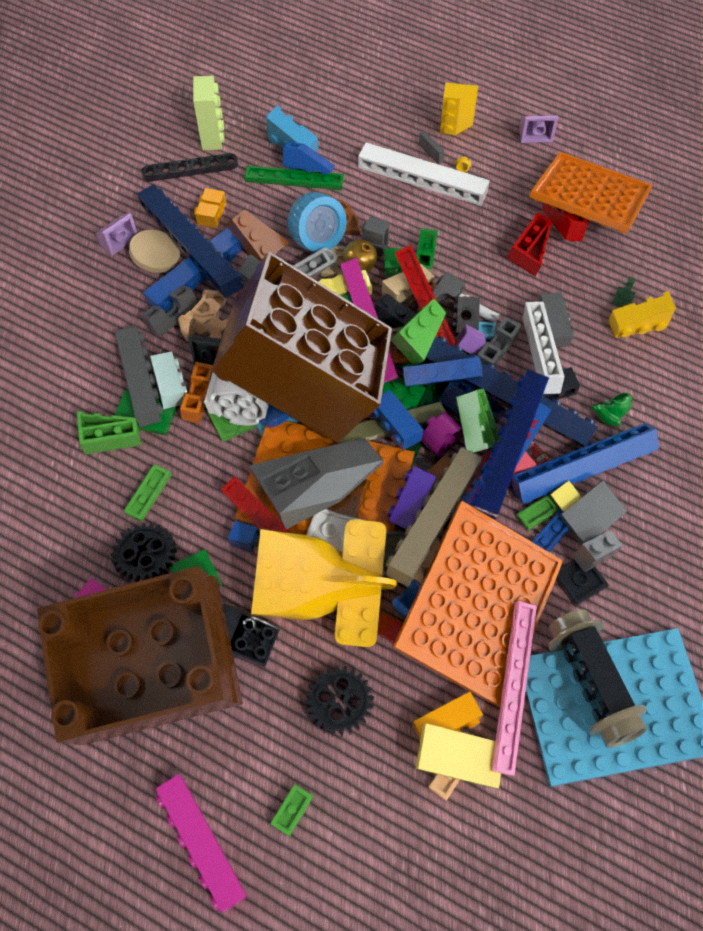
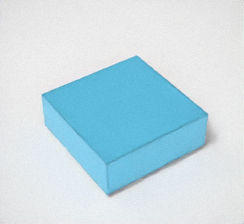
(488, 330)

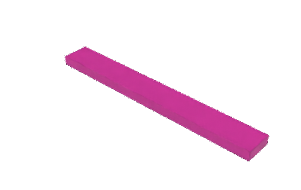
(362, 299)

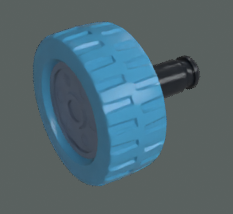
(316, 221)

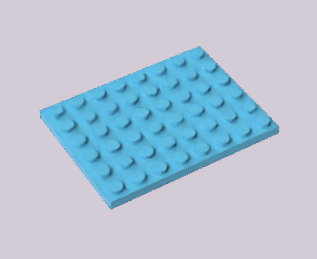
(655, 675)

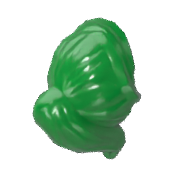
(612, 411)

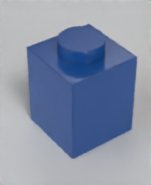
(244, 536)

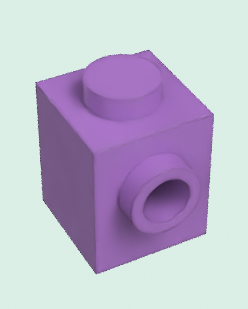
(470, 339)

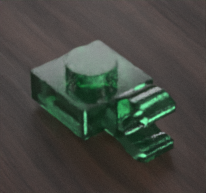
(624, 295)

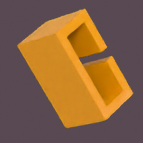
(210, 208)

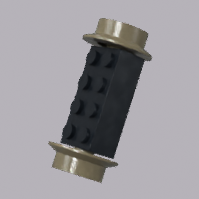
(602, 685)

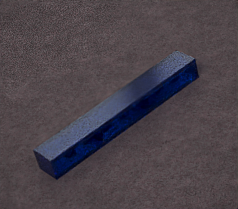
(511, 443)

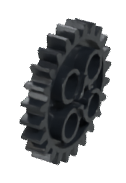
(143, 552)
(323, 710)

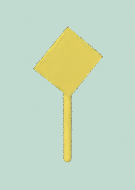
(565, 496)

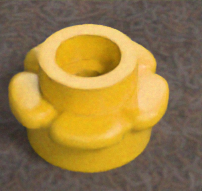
(463, 168)

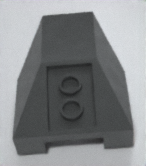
(315, 478)

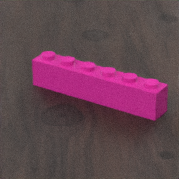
(201, 843)

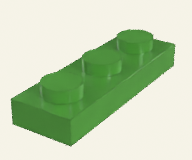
(147, 493)

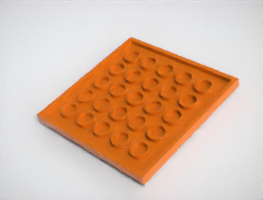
(592, 192)

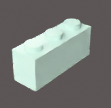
(168, 379)

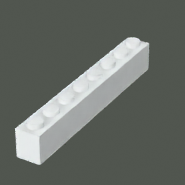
(423, 174)

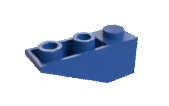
(302, 157)

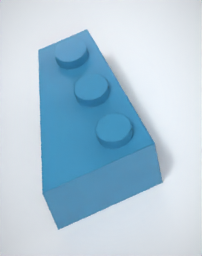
(283, 129)

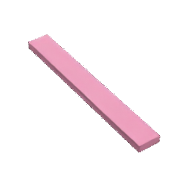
(514, 689)

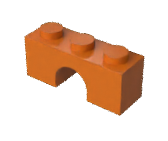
(193, 403)

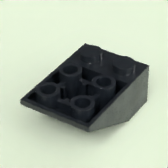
(249, 636)

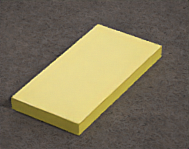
(457, 756)

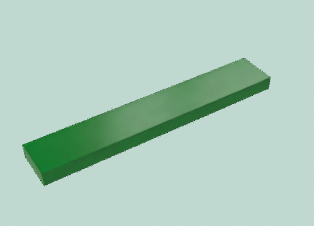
(293, 178)

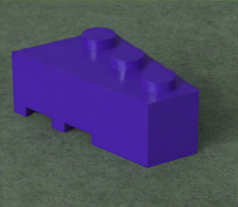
(411, 497)

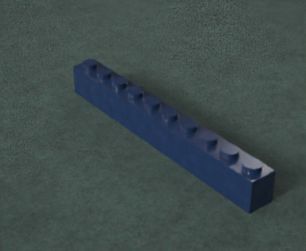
(190, 241)
(503, 386)

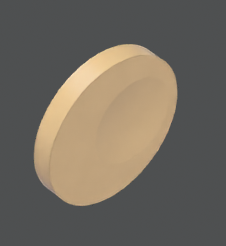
(154, 251)

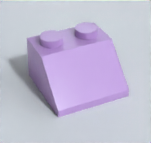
(537, 128)
(117, 234)

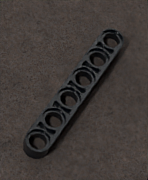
(190, 169)

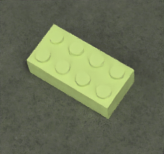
(208, 112)

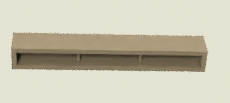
(433, 517)

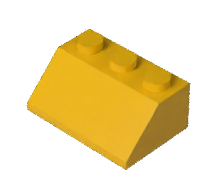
(458, 108)

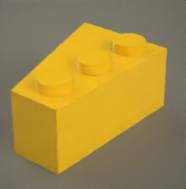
(644, 317)

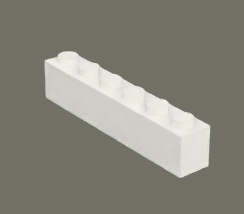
(543, 346)

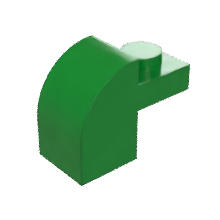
(427, 247)
(391, 263)

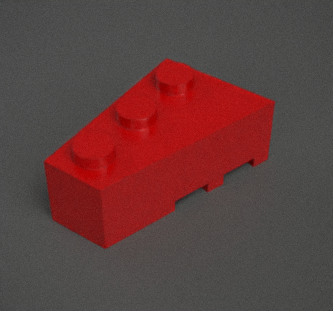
(569, 225)
(531, 245)

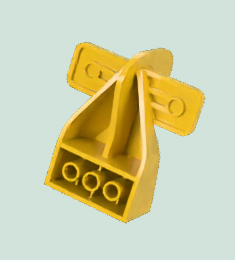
(310, 578)

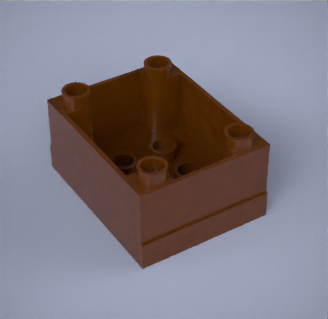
(304, 349)
(137, 657)

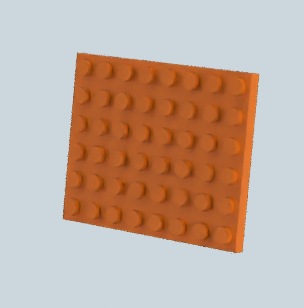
(297, 438)
(469, 598)

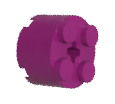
(441, 434)

